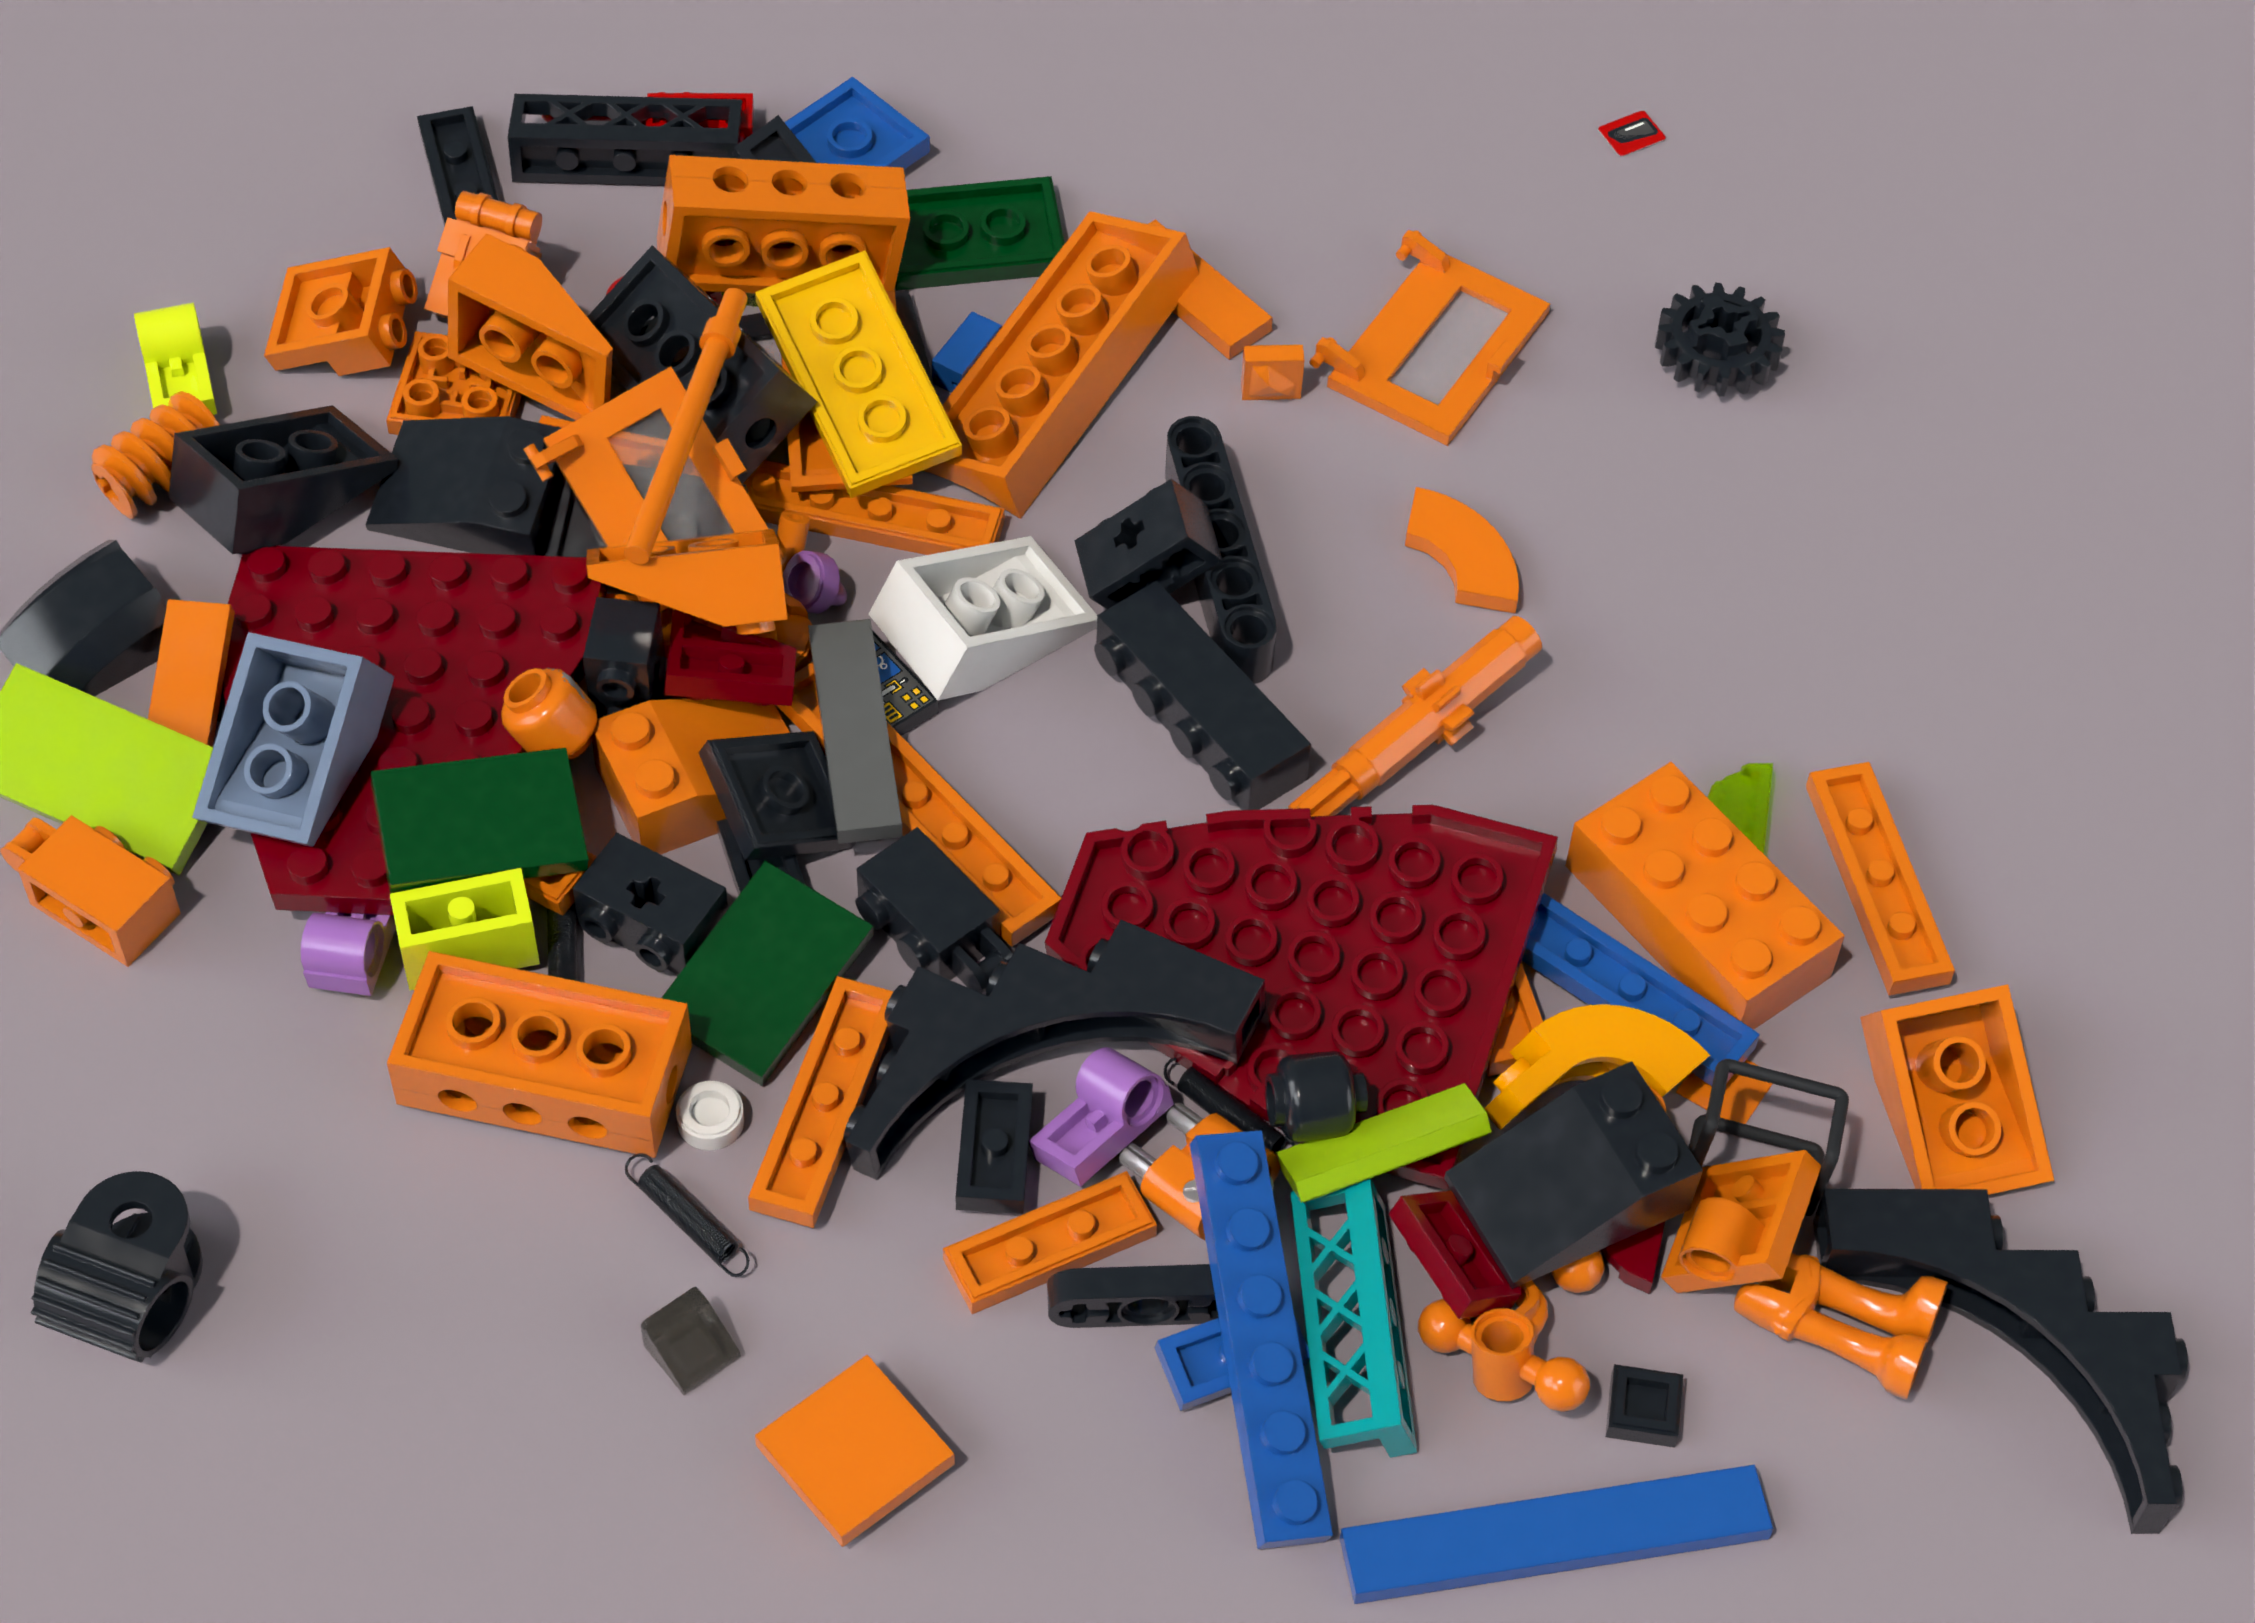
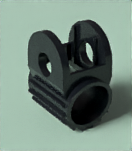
(123, 1280)

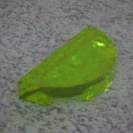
(1745, 800)

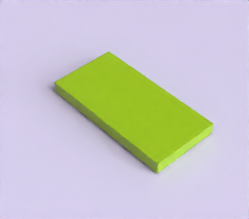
(101, 765)

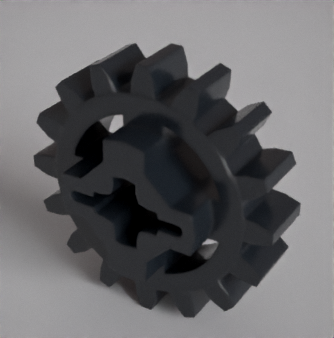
(1719, 339)

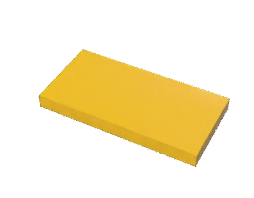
(862, 370)

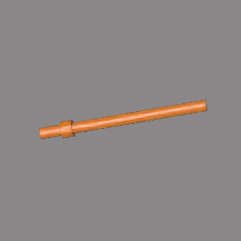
(717, 344)

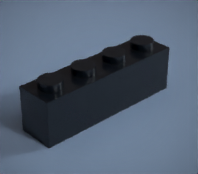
(1201, 698)

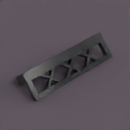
(620, 149)

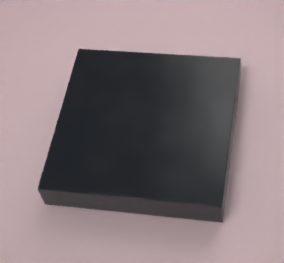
(774, 793)

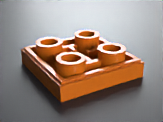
(443, 388)
(854, 1450)

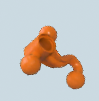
(1505, 1341)

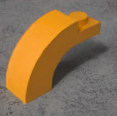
(1588, 1044)

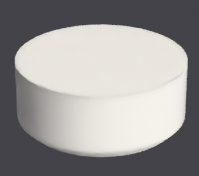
(710, 1115)

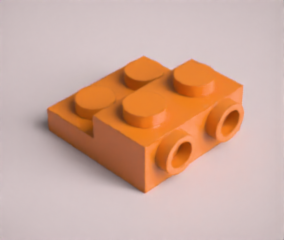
(342, 313)

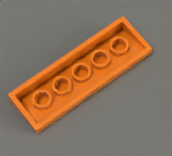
(1063, 356)

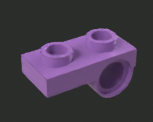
(345, 950)
(1111, 1110)

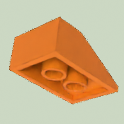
(526, 330)
(712, 577)
(655, 766)
(1959, 1092)

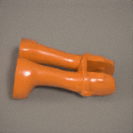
(1789, 1311)

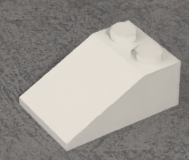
(979, 613)

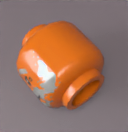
(548, 712)

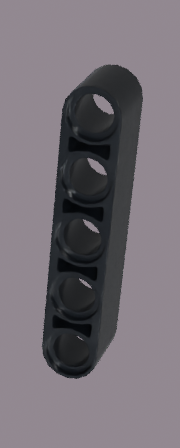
(1234, 589)

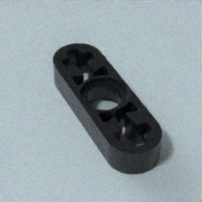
(1132, 1296)

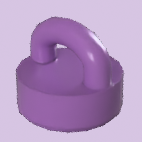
(814, 581)

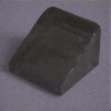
(688, 1340)

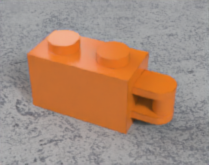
(94, 885)

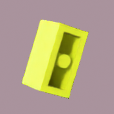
(469, 919)

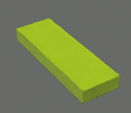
(1385, 1143)

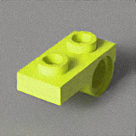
(174, 354)

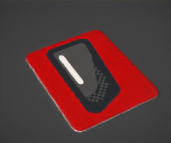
(1631, 133)

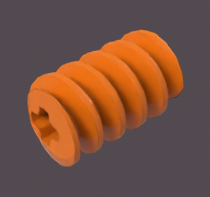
(146, 453)

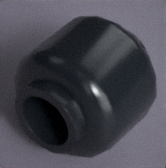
(1315, 1096)

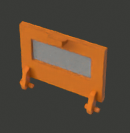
(1434, 343)
(614, 456)

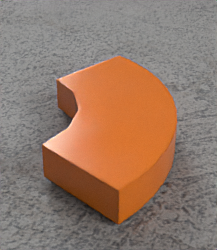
(1467, 549)

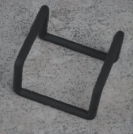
(1707, 1124)

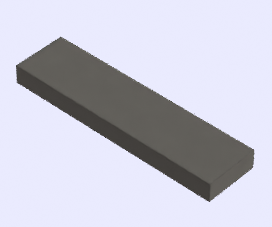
(855, 731)

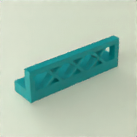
(1378, 1321)

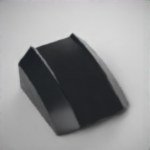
(89, 623)

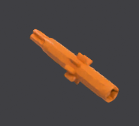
(1432, 711)

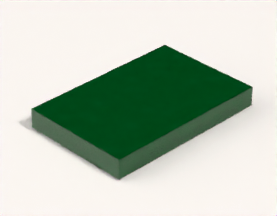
(980, 233)
(479, 819)
(766, 971)

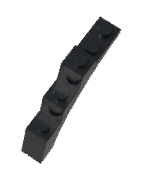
(1034, 1004)
(2106, 1363)

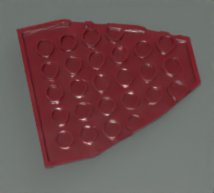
(454, 641)
(1364, 925)

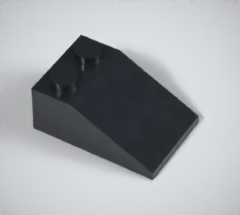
(273, 475)
(469, 486)
(1576, 1176)

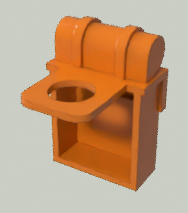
(476, 217)

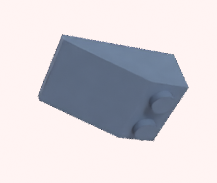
(291, 738)

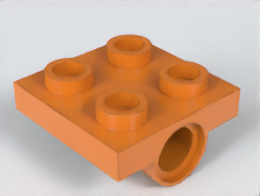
(1742, 1222)

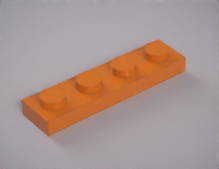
(1879, 879)
(824, 1095)

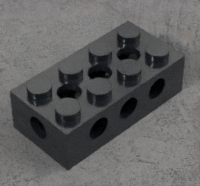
(663, 310)

